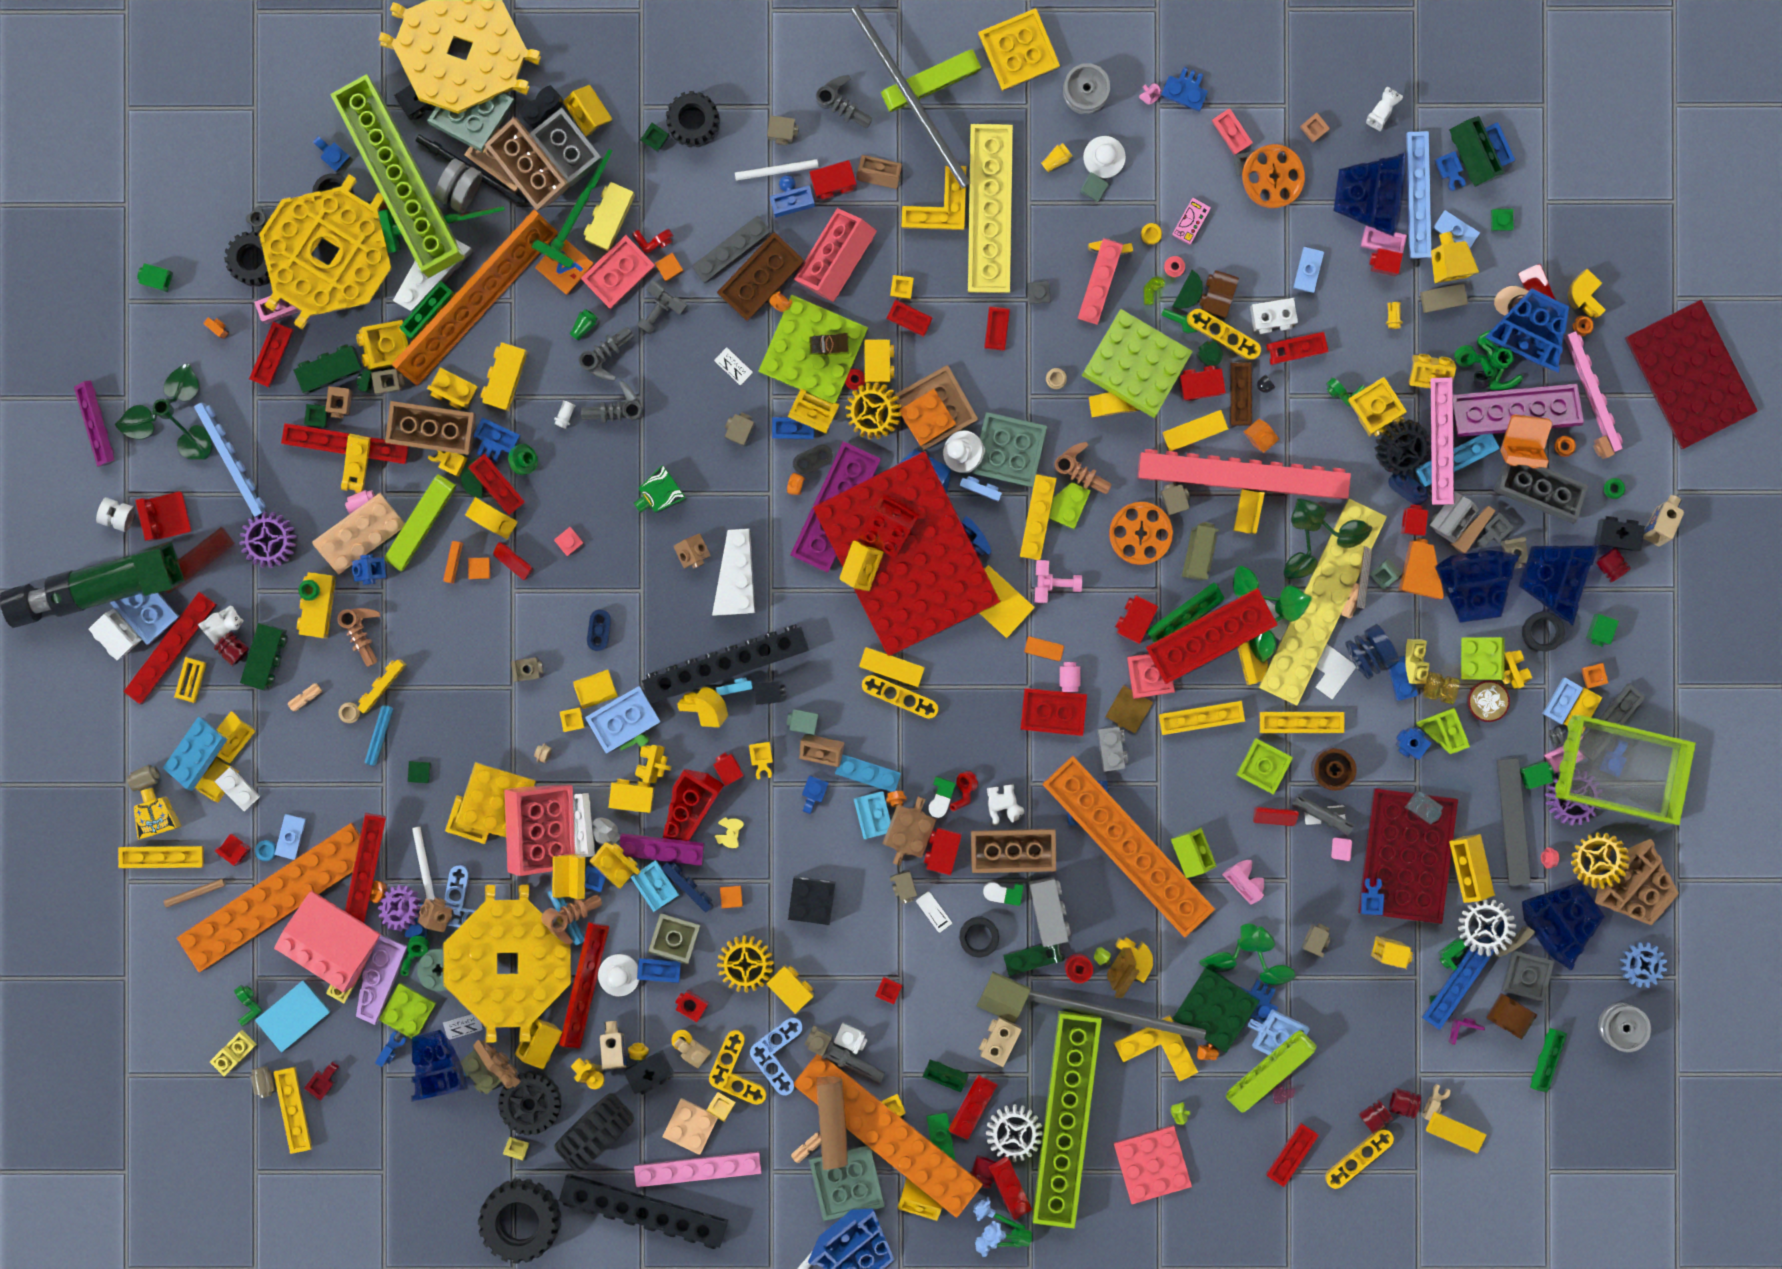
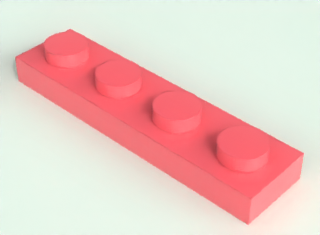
(1100, 281)

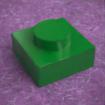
(1502, 220)

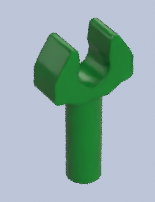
(1180, 319)

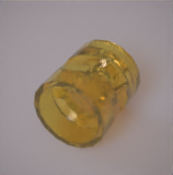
(1442, 688)

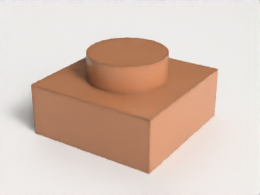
(1314, 127)
(1602, 447)

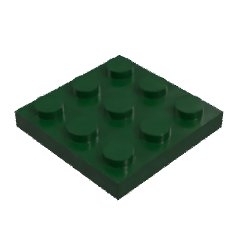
(1216, 1007)

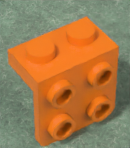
(1526, 441)

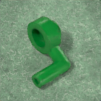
(1467, 356)
(1336, 389)
(418, 947)
(246, 995)

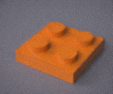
(927, 417)

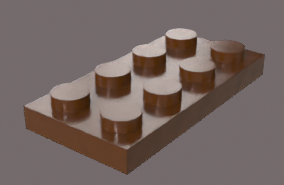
(760, 276)

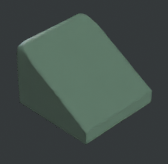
(1094, 187)
(1386, 573)

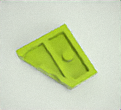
(1068, 505)
(1446, 730)

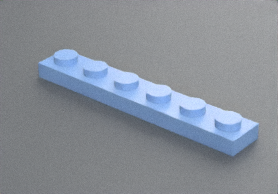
(1418, 194)
(227, 452)

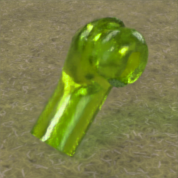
(1150, 287)

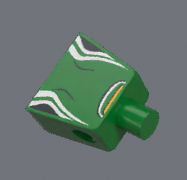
(659, 492)

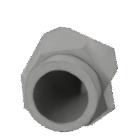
(605, 831)

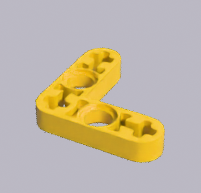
(730, 1077)

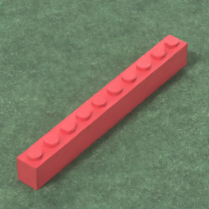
(1244, 475)

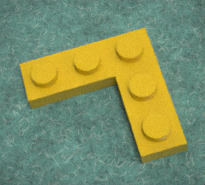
(943, 218)
(1149, 1038)

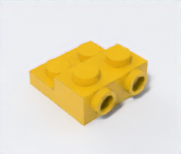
(381, 344)
(1377, 407)

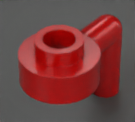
(662, 239)
(966, 783)

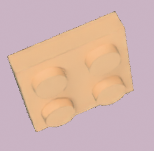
(690, 1126)

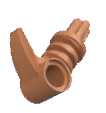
(1080, 473)
(355, 631)
(567, 915)

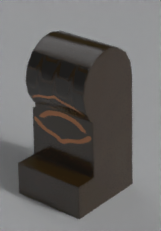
(829, 344)

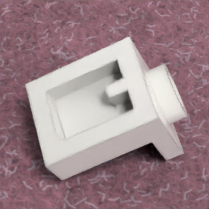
(850, 1038)

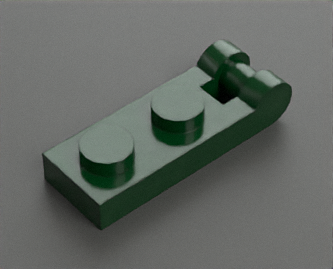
(1032, 958)

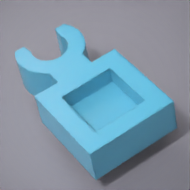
(740, 685)

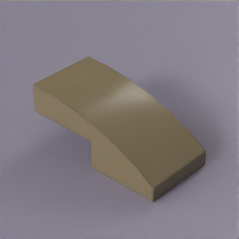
(1443, 298)
(1520, 938)

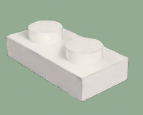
(237, 788)

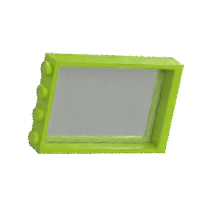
(1625, 769)

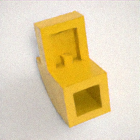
(1580, 294)
(1109, 404)
(491, 518)
(708, 704)
(1142, 957)

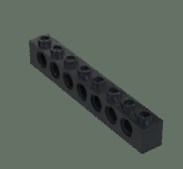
(656, 693)
(675, 1212)

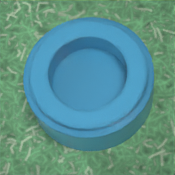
(265, 850)

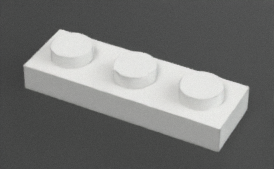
(583, 826)

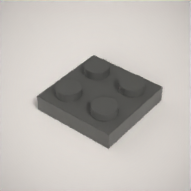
(1528, 975)

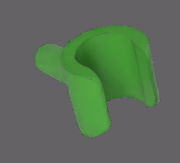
(641, 740)

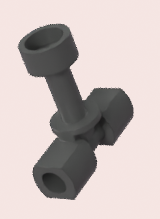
(663, 301)

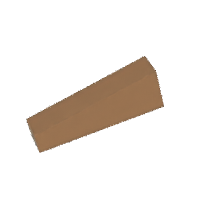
(1473, 530)

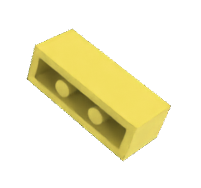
(609, 216)

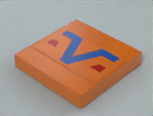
(565, 277)

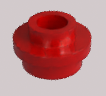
(854, 386)

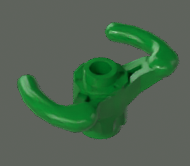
(1507, 359)

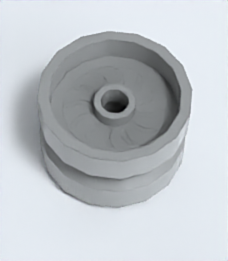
(1086, 101)
(458, 185)
(1636, 1030)

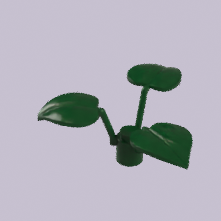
(138, 419)
(1310, 517)

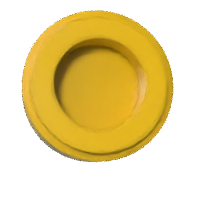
(1151, 234)

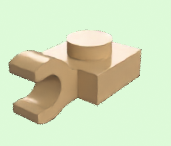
(692, 1053)
(1433, 1102)

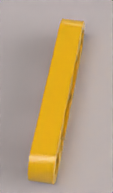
(1225, 331)
(898, 700)
(1356, 1154)

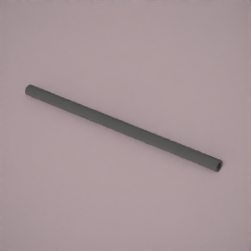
(910, 96)
(1117, 1014)

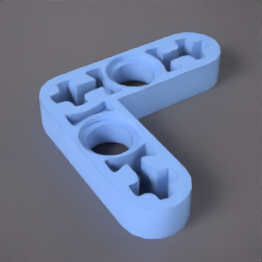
(457, 906)
(770, 1049)

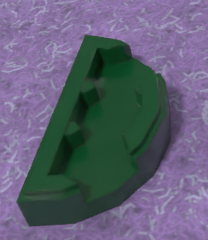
(1190, 292)
(470, 482)

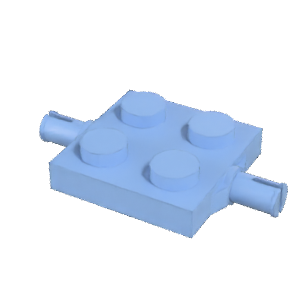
(1275, 1031)

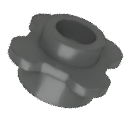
(251, 218)

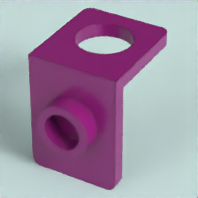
(1465, 1022)

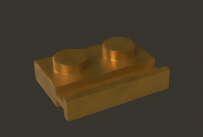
(1122, 972)

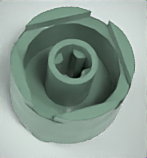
(427, 970)

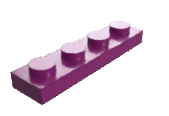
(94, 423)
(662, 849)

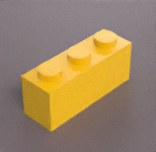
(504, 376)
(317, 613)
(1472, 868)
(1391, 952)

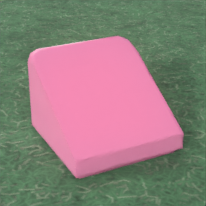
(1341, 849)

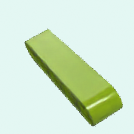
(933, 79)
(419, 522)
(1271, 1071)

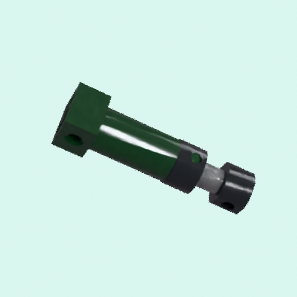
(73, 591)

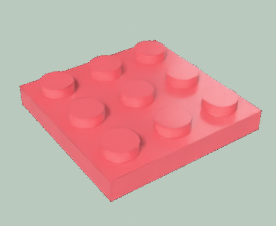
(1152, 1164)

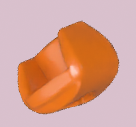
(780, 302)
(795, 484)
(377, 891)
(1207, 1052)

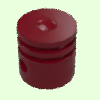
(1613, 564)
(232, 649)
(1404, 1103)
(1375, 1116)
(981, 1171)

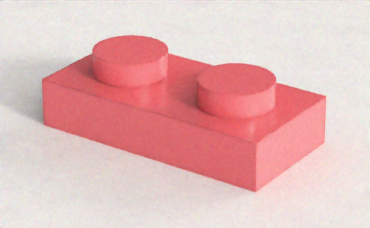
(1232, 131)

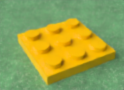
(1019, 49)
(485, 798)

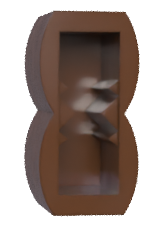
(1219, 294)

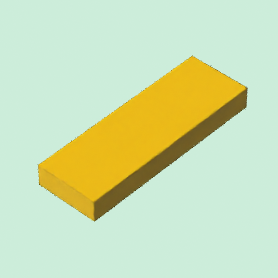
(1195, 430)
(891, 667)
(1455, 1132)

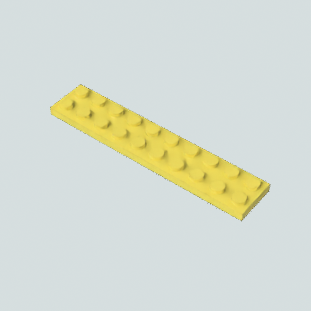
(1330, 590)

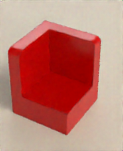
(233, 850)

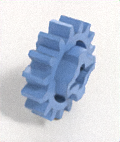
(1651, 960)

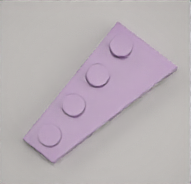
(379, 978)

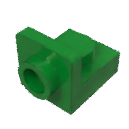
(1453, 950)

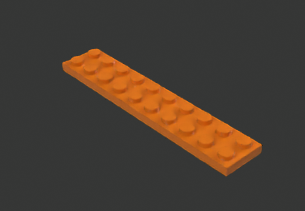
(474, 298)
(1128, 846)
(271, 899)
(895, 1139)

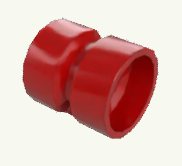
(1078, 968)

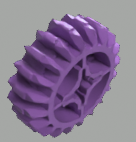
(265, 531)
(1561, 810)

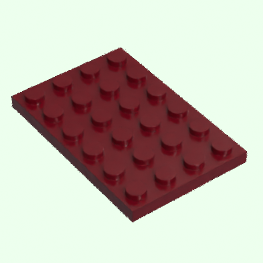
(1691, 374)
(1409, 856)

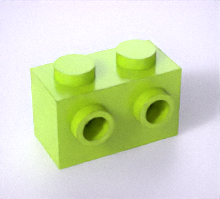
(1191, 849)

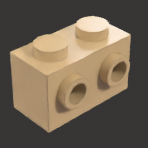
(1000, 1041)

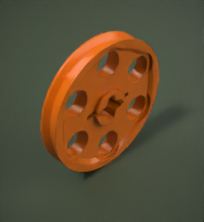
(1279, 169)
(1150, 527)

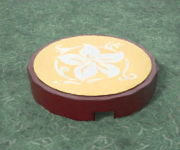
(1488, 701)

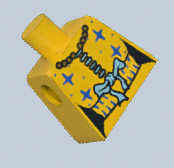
(154, 815)

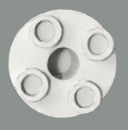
(1104, 157)
(963, 451)
(618, 975)

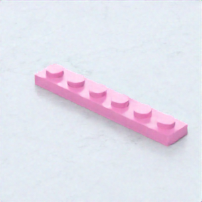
(1590, 383)
(1442, 441)
(697, 1169)

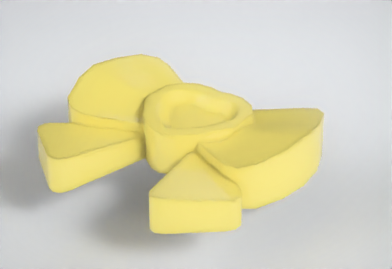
(733, 825)

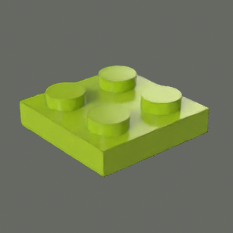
(1483, 658)
(1264, 766)
(407, 1011)

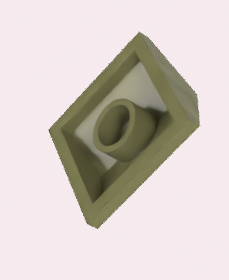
(674, 938)
(1003, 997)

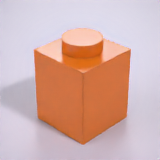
(1261, 435)

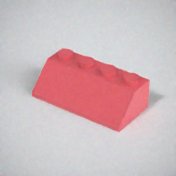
(835, 254)

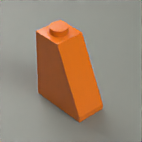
(1419, 571)

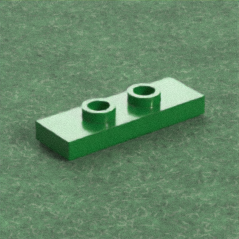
(939, 1133)

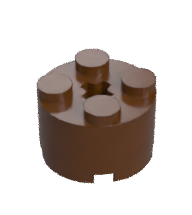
(1324, 760)
(1511, 1016)

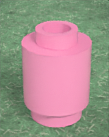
(357, 500)
(1070, 677)

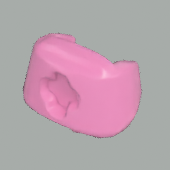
(1151, 94)

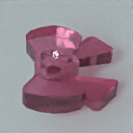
(1281, 1095)

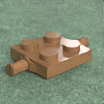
(909, 831)
(497, 1063)

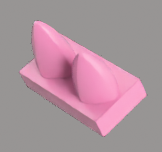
(1238, 877)

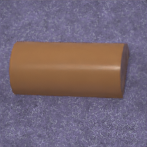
(527, 164)
(430, 428)
(1013, 850)
(832, 1122)

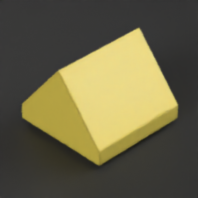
(516, 1148)

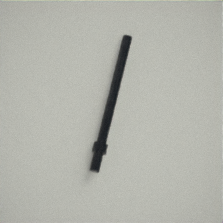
(436, 149)

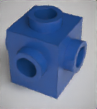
(368, 569)
(1419, 745)

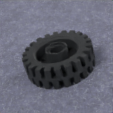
(526, 1119)

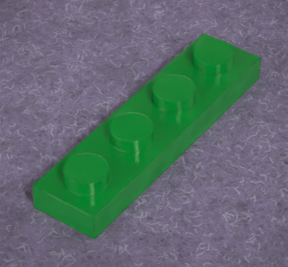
(1187, 613)

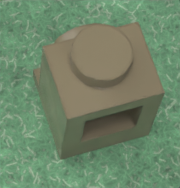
(380, 381)
(1520, 544)
(518, 669)
(904, 886)
(1316, 939)
(818, 1040)

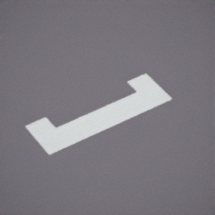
(1332, 663)

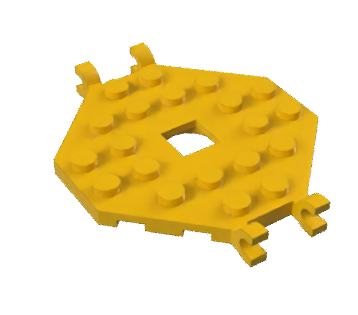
(451, 81)
(294, 235)
(472, 964)

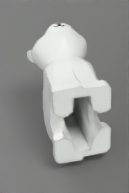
(1383, 109)
(220, 624)
(1004, 801)

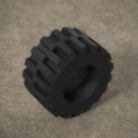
(692, 101)
(235, 260)

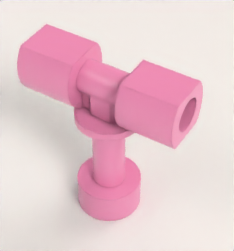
(1046, 582)

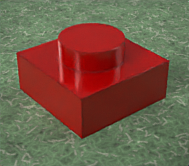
(888, 990)

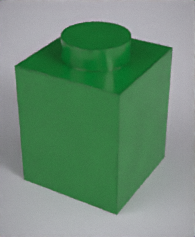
(154, 277)
(1602, 630)
(1537, 774)

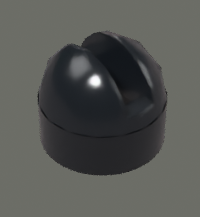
(1481, 380)
(1265, 385)

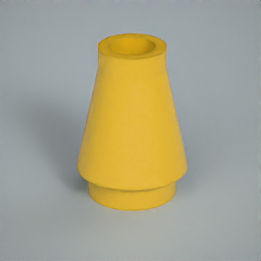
(1057, 157)

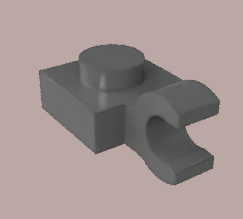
(1495, 529)

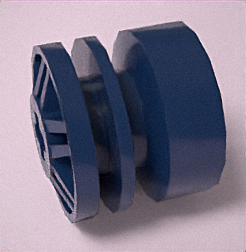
(1374, 650)

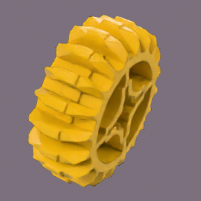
(876, 418)
(1604, 853)
(755, 963)

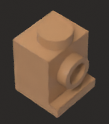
(333, 396)

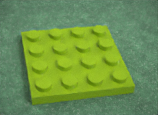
(789, 351)
(1137, 363)

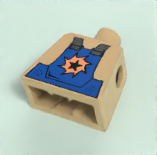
(1664, 522)
(613, 1057)

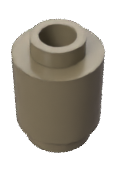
(143, 778)
(262, 1081)

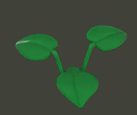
(1289, 606)
(1253, 940)

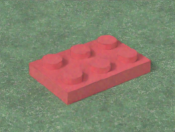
(618, 272)

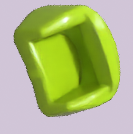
(1102, 956)
(1179, 1113)

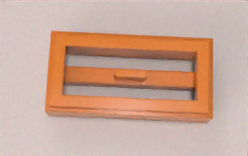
(452, 562)

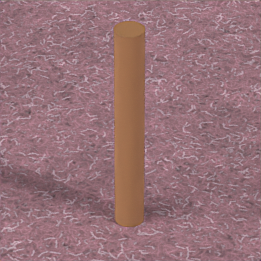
(194, 893)

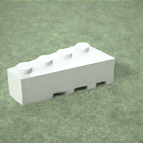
(418, 286)
(735, 581)

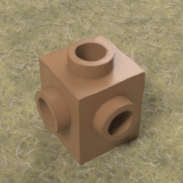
(692, 551)
(435, 914)

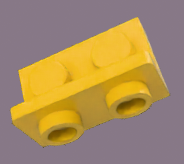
(1426, 367)
(452, 388)
(614, 864)

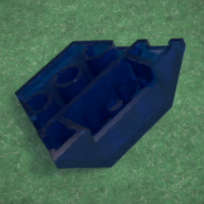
(1372, 193)
(1558, 577)
(1477, 583)
(1563, 921)
(436, 1066)

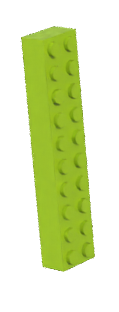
(397, 176)
(1066, 1119)

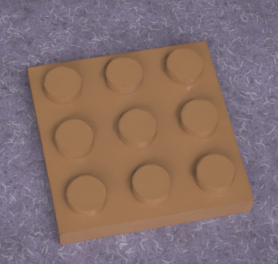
(951, 396)

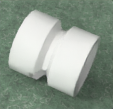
(114, 514)

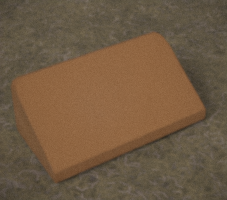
(879, 171)
(821, 750)

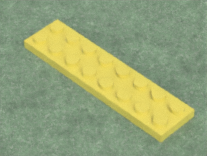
(990, 208)

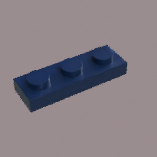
(688, 886)

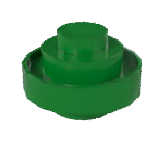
(523, 459)

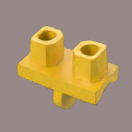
(1516, 677)
(655, 765)
(588, 1073)

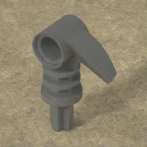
(837, 103)
(605, 349)
(619, 411)

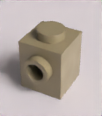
(782, 130)
(739, 428)
(1175, 498)

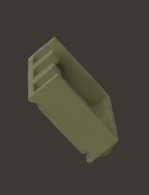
(1200, 552)

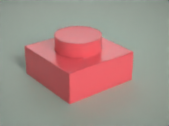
(568, 541)

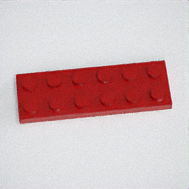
(1211, 635)

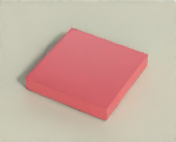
(1146, 678)

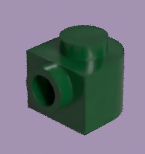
(1210, 354)

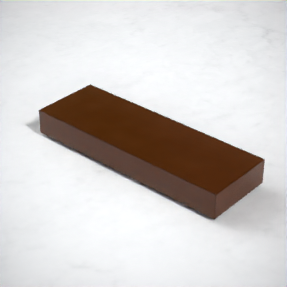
(1240, 394)

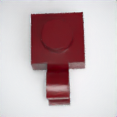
(321, 1082)

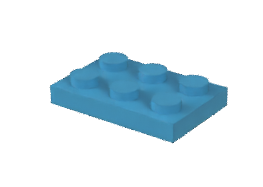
(195, 753)

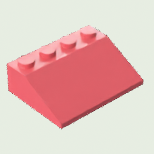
(538, 827)
(328, 942)

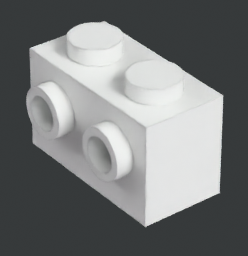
(1274, 315)
(115, 634)

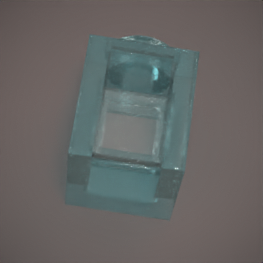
(1424, 807)

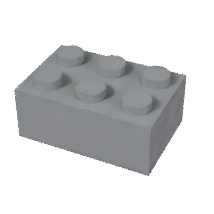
(566, 147)
(1049, 911)

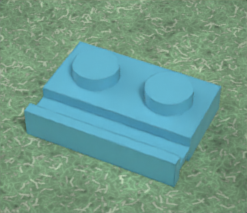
(872, 814)
(655, 885)

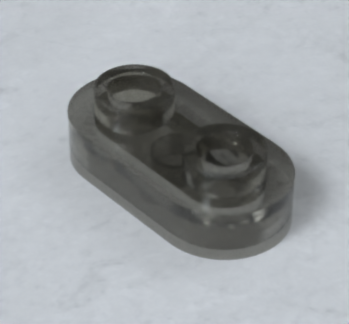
(812, 459)

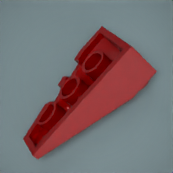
(689, 803)

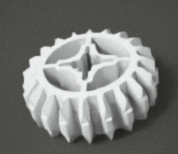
(1502, 915)
(1003, 1117)

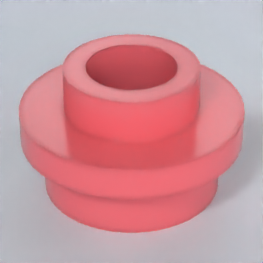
(1174, 273)
(1550, 858)

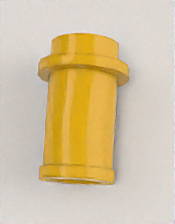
(1394, 315)

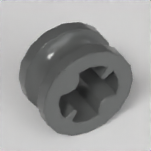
(1556, 737)

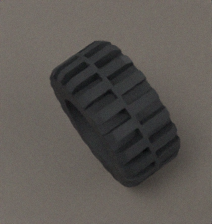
(594, 1132)
(503, 1243)

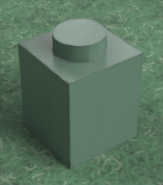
(802, 721)

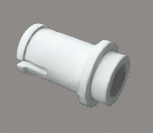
(564, 414)

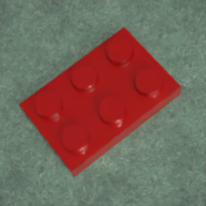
(1053, 711)

